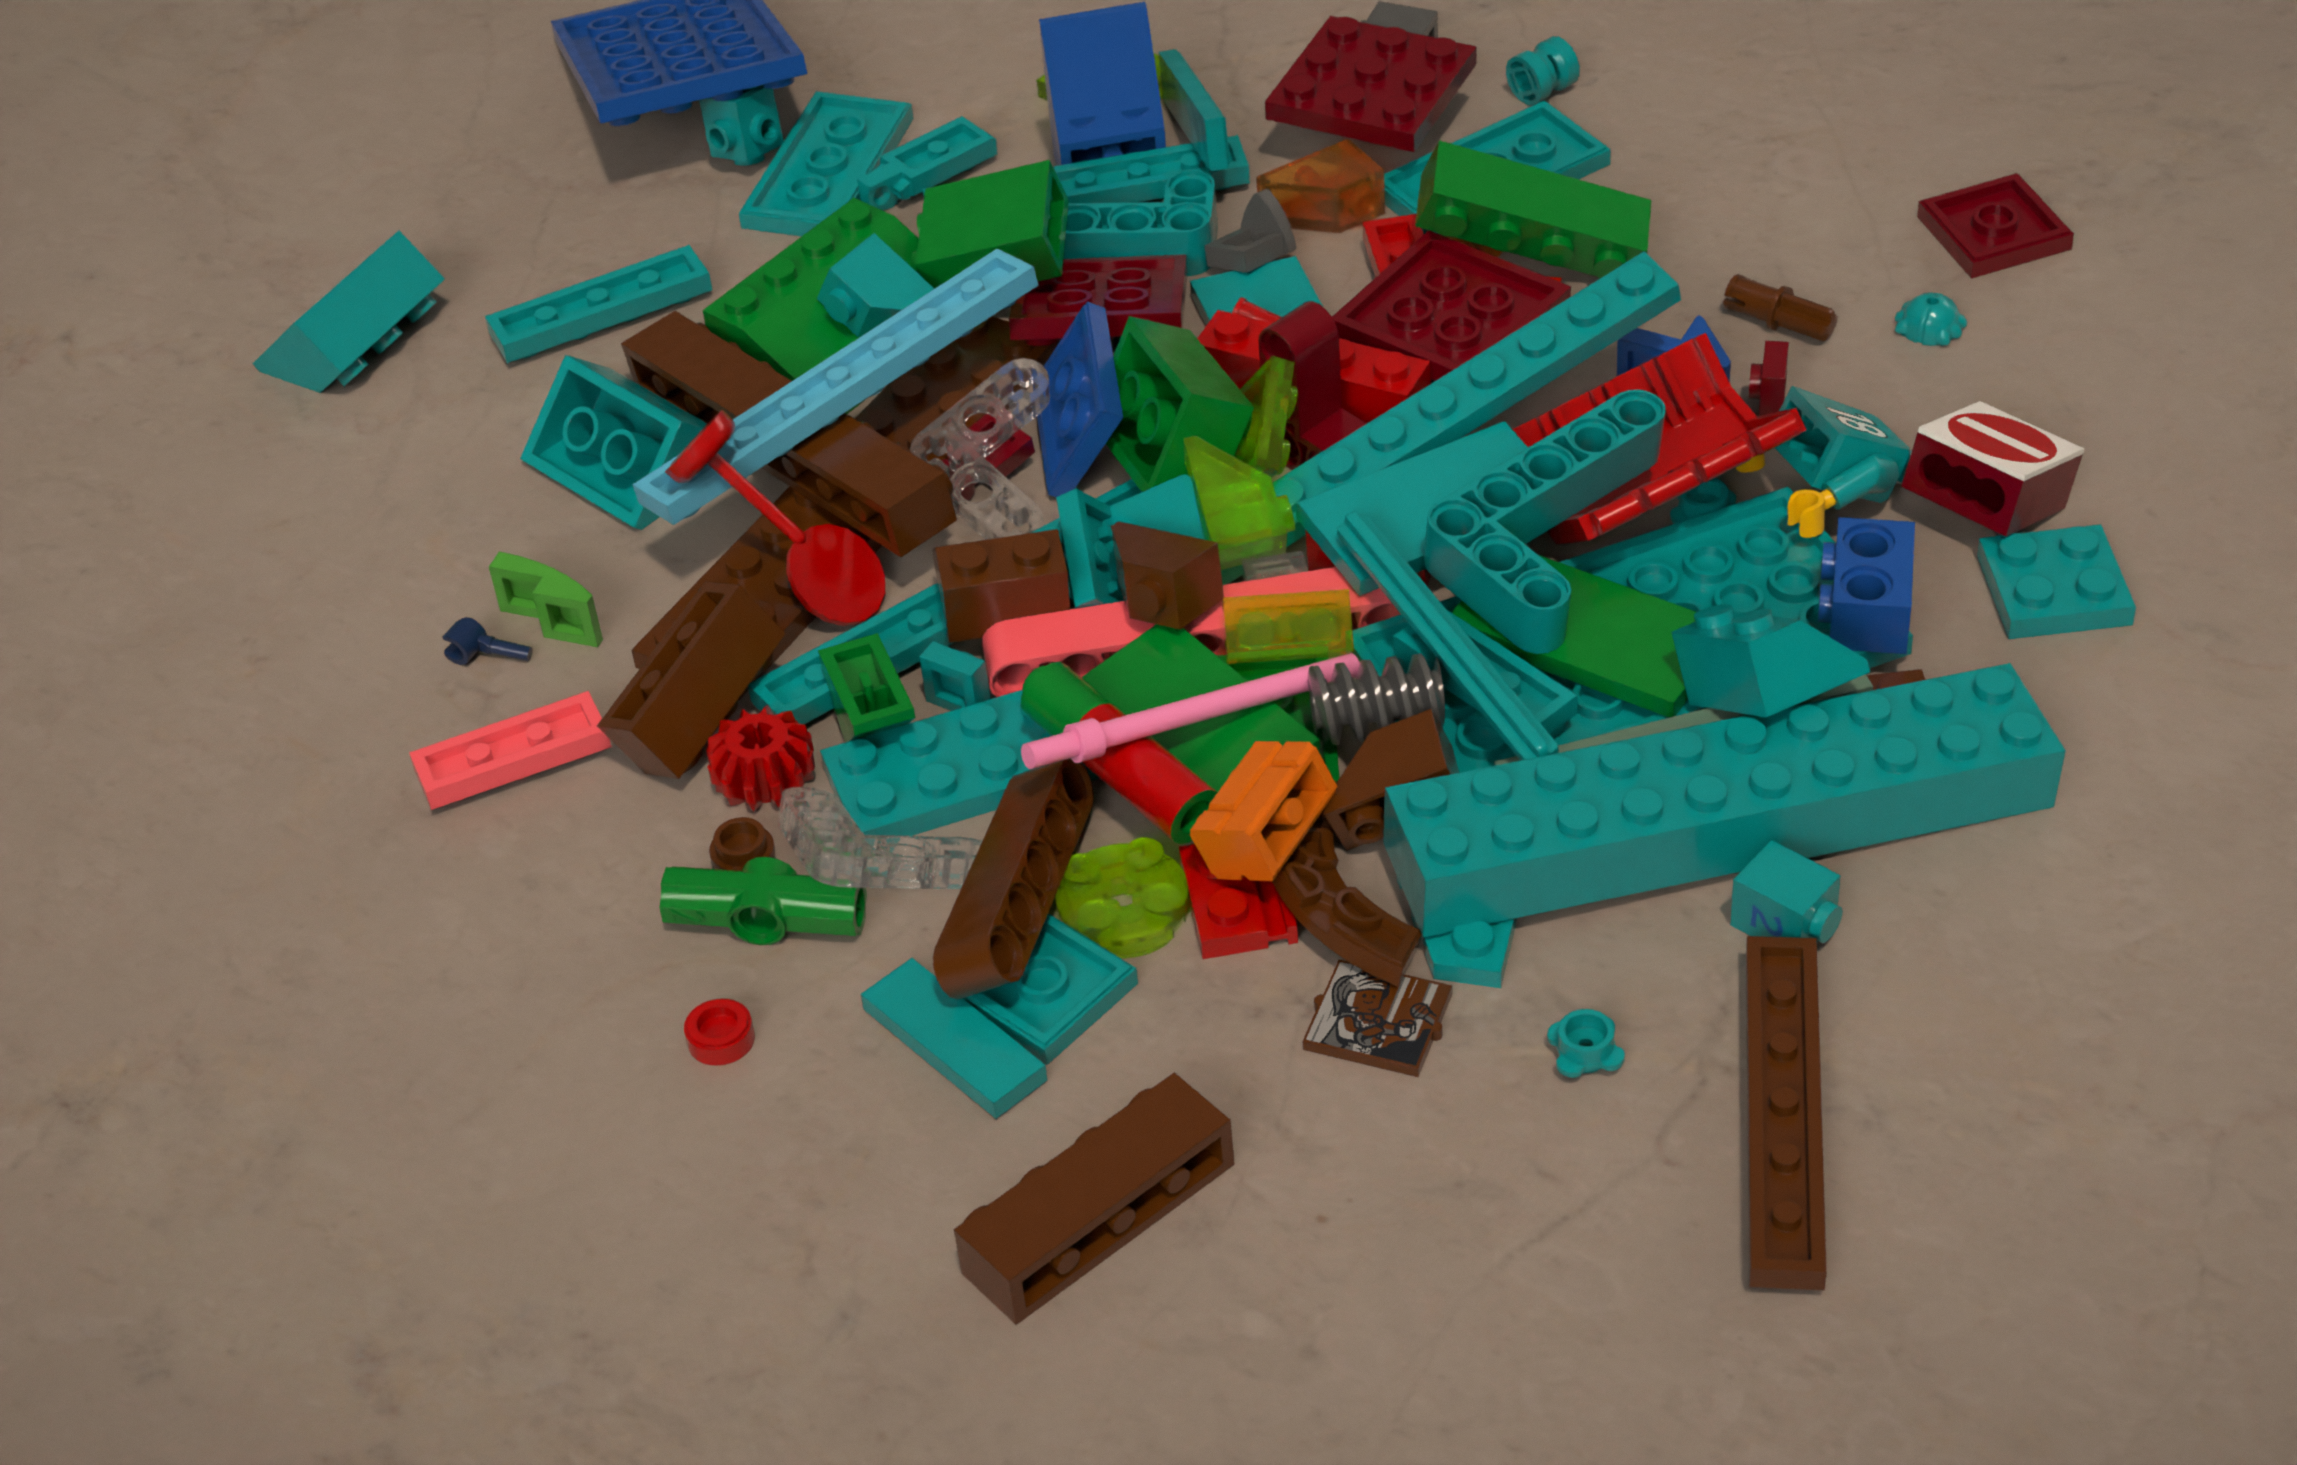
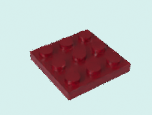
(1371, 83)
(1125, 286)
(1446, 303)

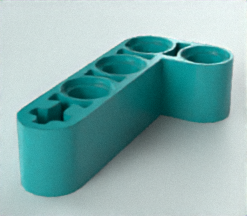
(1149, 228)

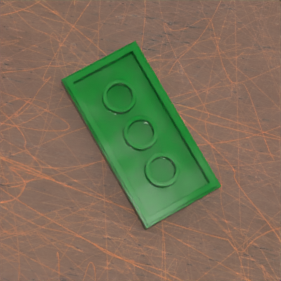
(1612, 642)

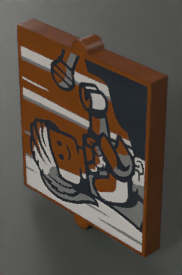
(1377, 1021)

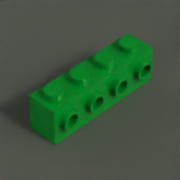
(1530, 211)

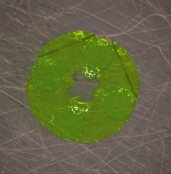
(1131, 869)

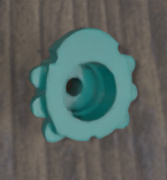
(1930, 320)

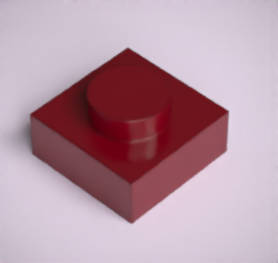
(1769, 379)

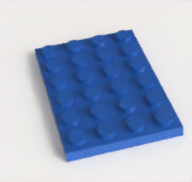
(675, 53)

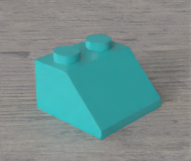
(1759, 661)

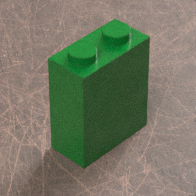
(1005, 210)

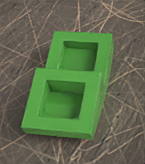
(545, 593)

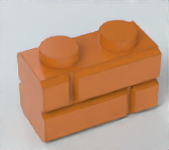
(1263, 810)

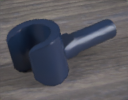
(469, 637)

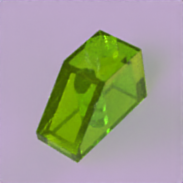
(1237, 504)

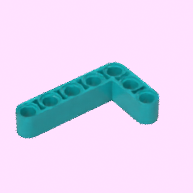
(1482, 528)

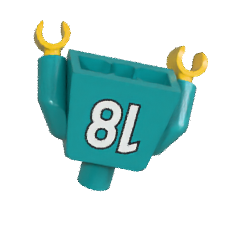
(1840, 453)

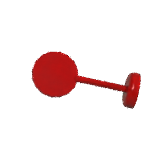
(826, 565)

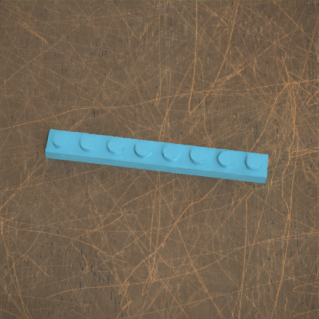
(847, 379)

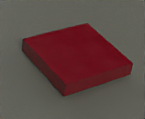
(1995, 225)

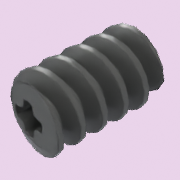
(1374, 697)

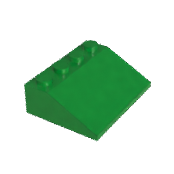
(777, 307)

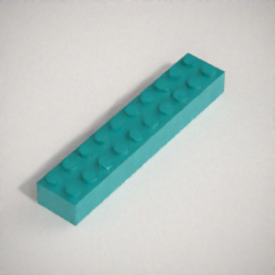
(1716, 794)

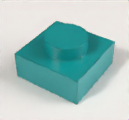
(953, 677)

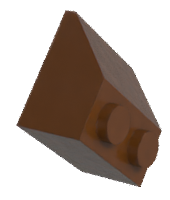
(1000, 581)

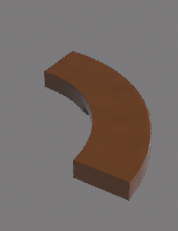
(1342, 914)

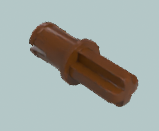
(1780, 308)

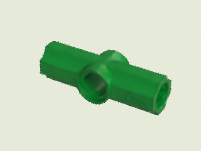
(760, 901)

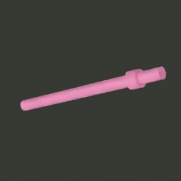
(1090, 738)

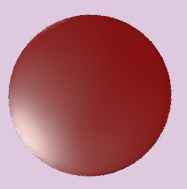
(719, 1032)

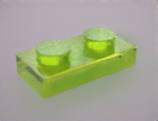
(1287, 626)

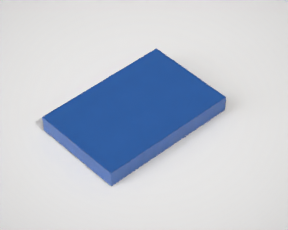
(1082, 400)

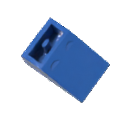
(1101, 83)

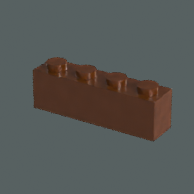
(1094, 1197)

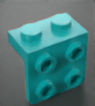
(1088, 535)

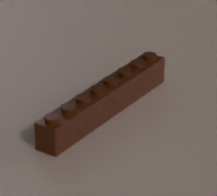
(839, 467)

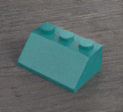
(354, 317)
(605, 435)

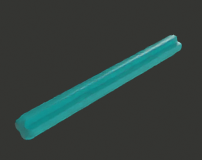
(1445, 638)

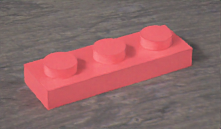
(509, 750)

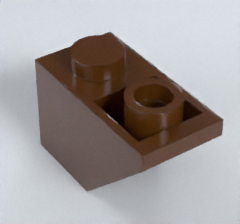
(1388, 757)

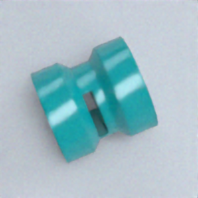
(1546, 68)

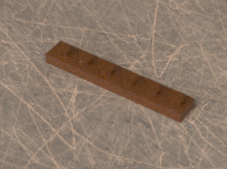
(1784, 1115)

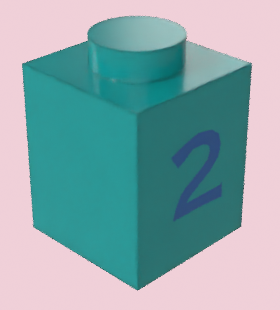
(1786, 896)

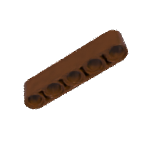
(1013, 879)

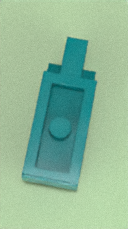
(926, 162)

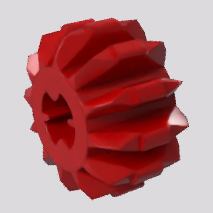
(760, 757)

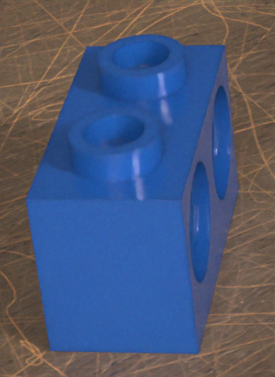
(1870, 585)

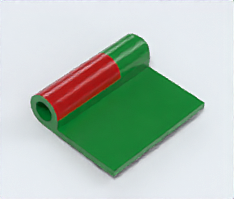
(1174, 771)

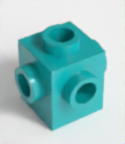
(742, 126)

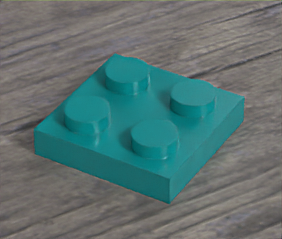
(2055, 581)

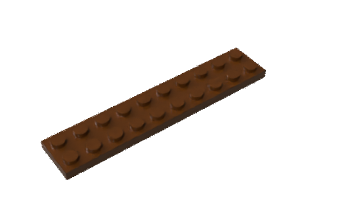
(899, 414)

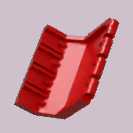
(1703, 434)

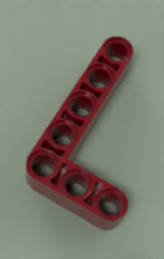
(1311, 342)

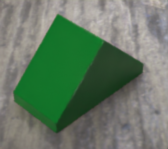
(865, 687)

